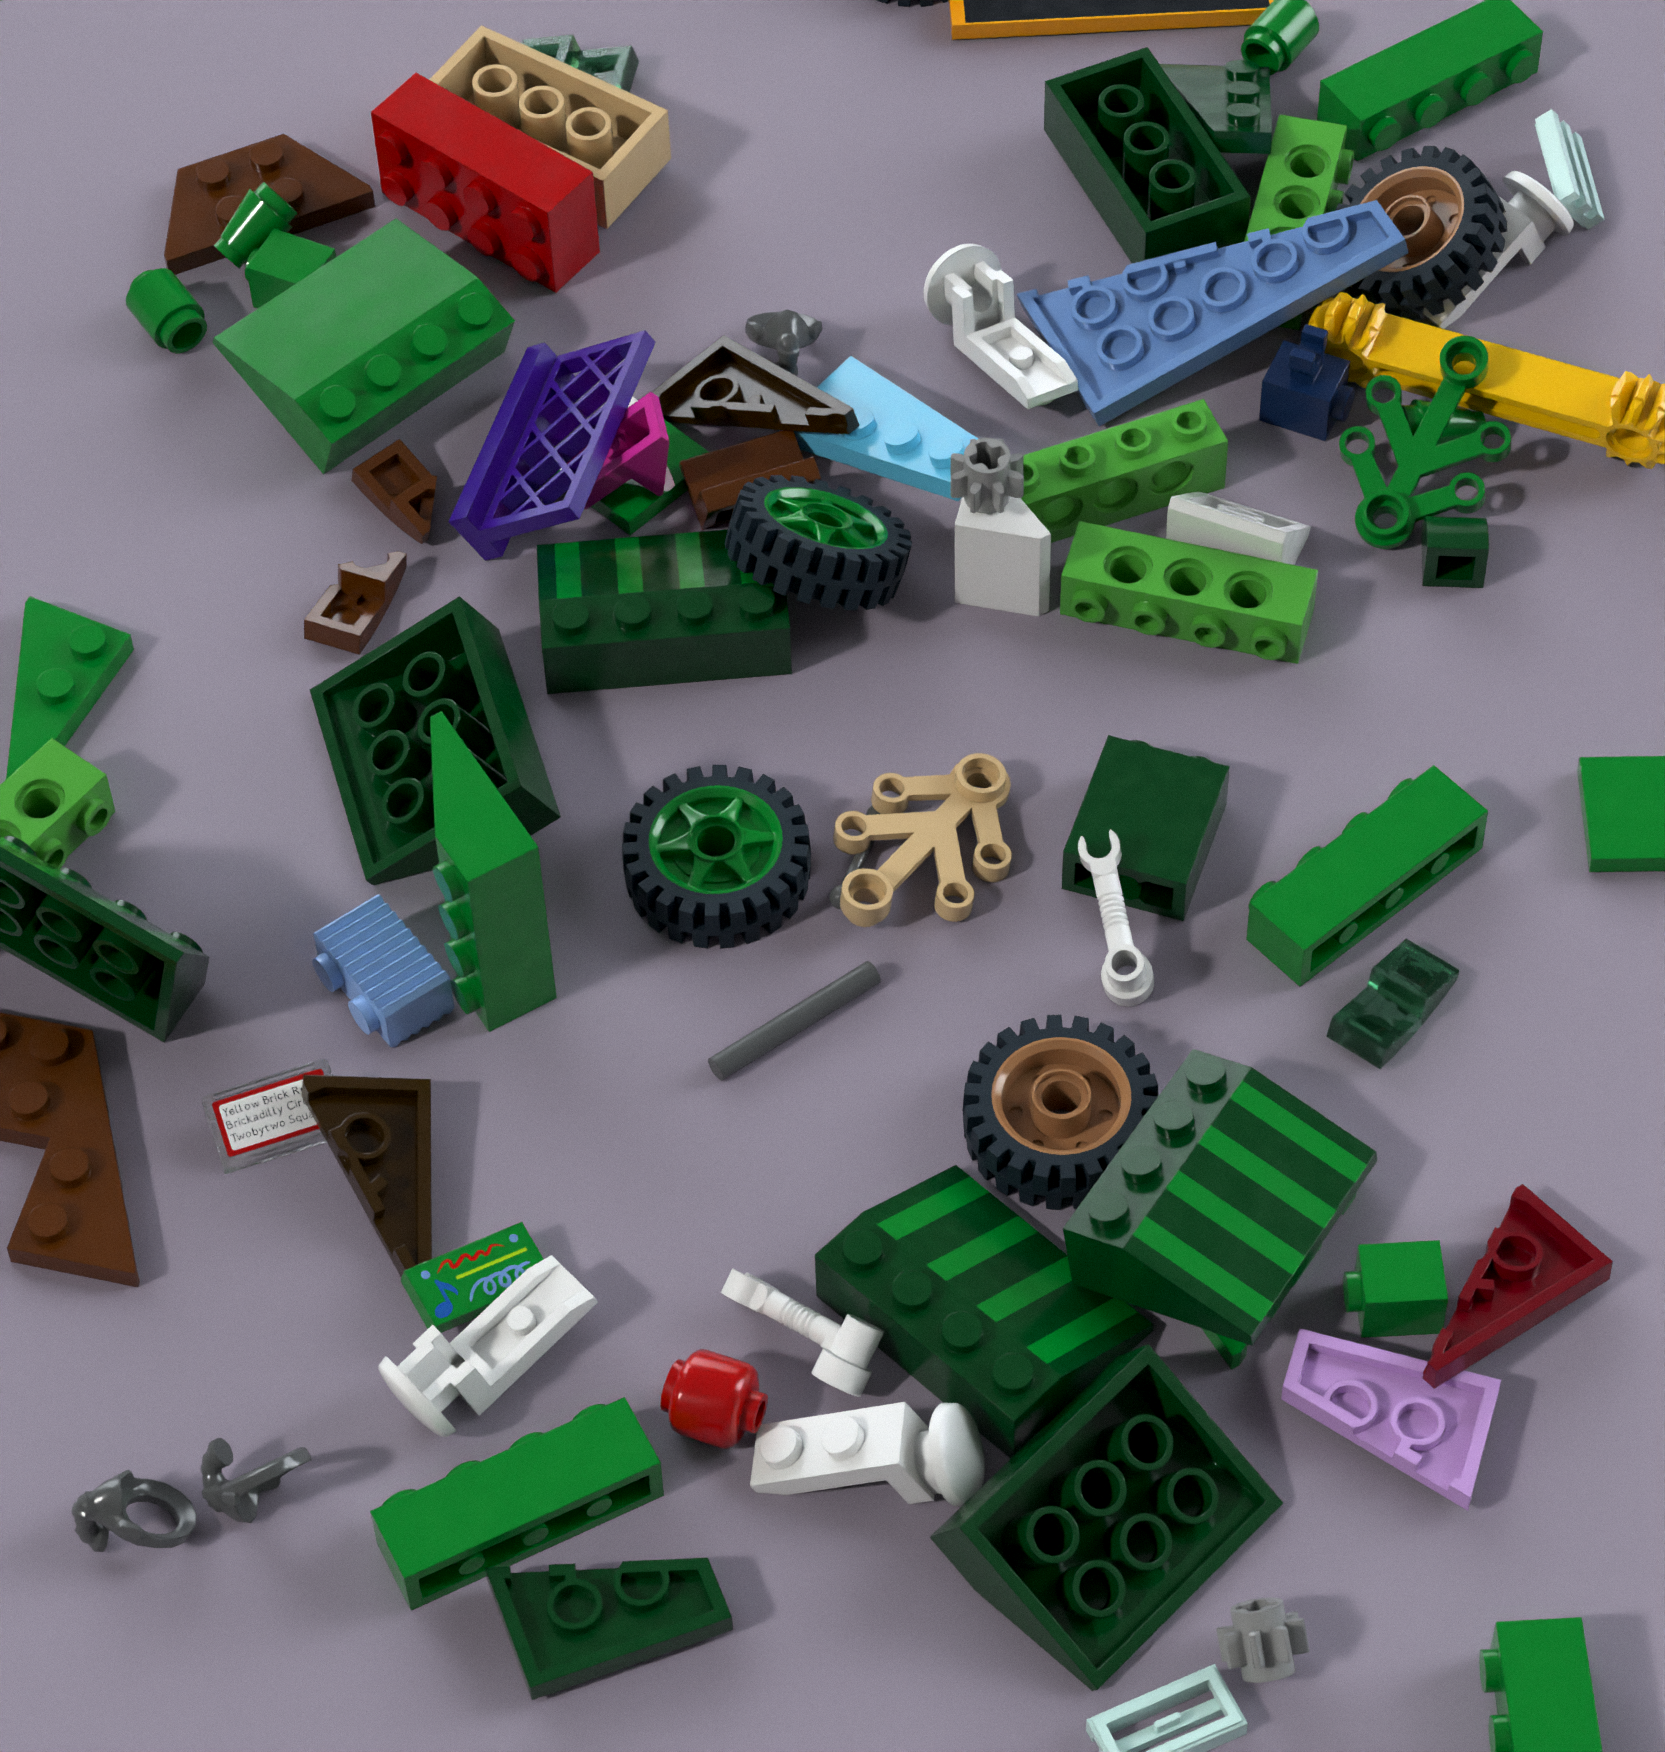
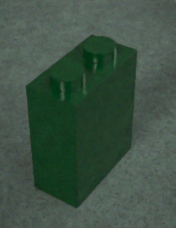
(1164, 817)

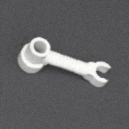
(1121, 989)
(845, 1346)

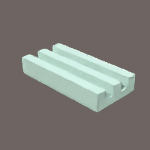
(1569, 169)
(1154, 1702)

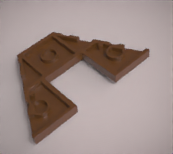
(58, 1104)

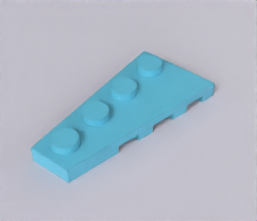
(895, 433)

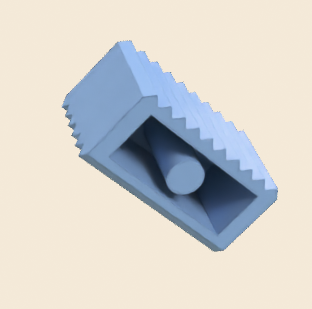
(382, 971)

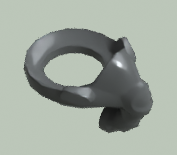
(784, 332)
(241, 1495)
(106, 1510)

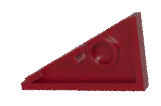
(1527, 1274)

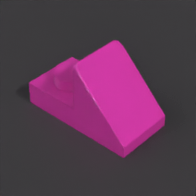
(636, 451)

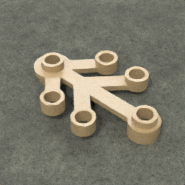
(927, 834)

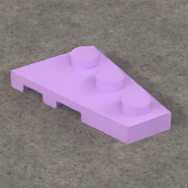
(1393, 1412)

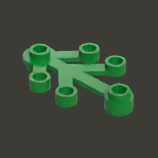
(1421, 454)

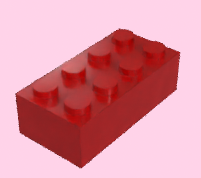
(486, 182)

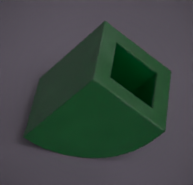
(1454, 551)

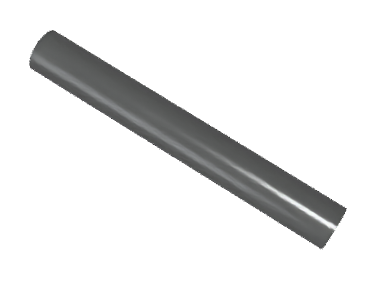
(794, 1020)

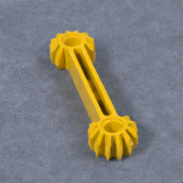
(1520, 386)

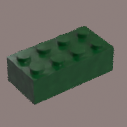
(1144, 158)

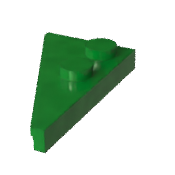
(60, 675)

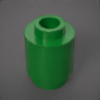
(1280, 34)
(166, 310)

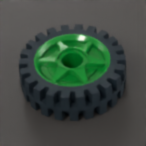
(818, 542)
(759, 864)

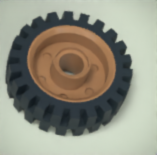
(1448, 223)
(1047, 1070)

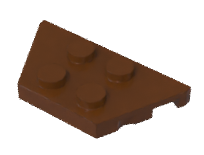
(214, 188)

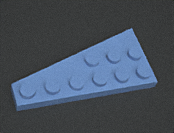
(1194, 306)

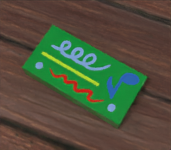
(469, 1278)

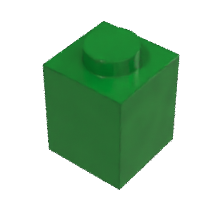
(283, 263)
(1397, 1289)

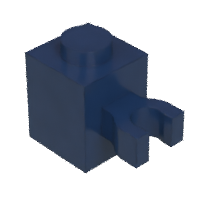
(1306, 387)

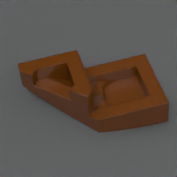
(399, 488)
(356, 605)

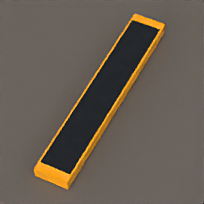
(1051, 17)

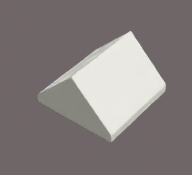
(1234, 528)
(1002, 559)

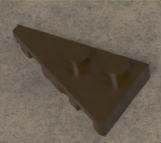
(746, 390)
(384, 1149)

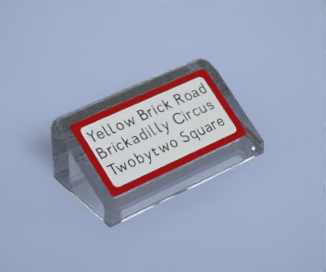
(263, 1118)

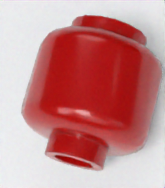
(713, 1398)

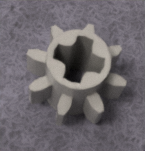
(987, 475)
(1262, 1640)

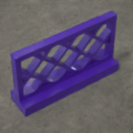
(532, 424)

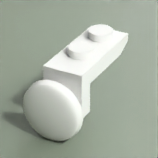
(1530, 220)
(978, 300)
(491, 1348)
(873, 1447)

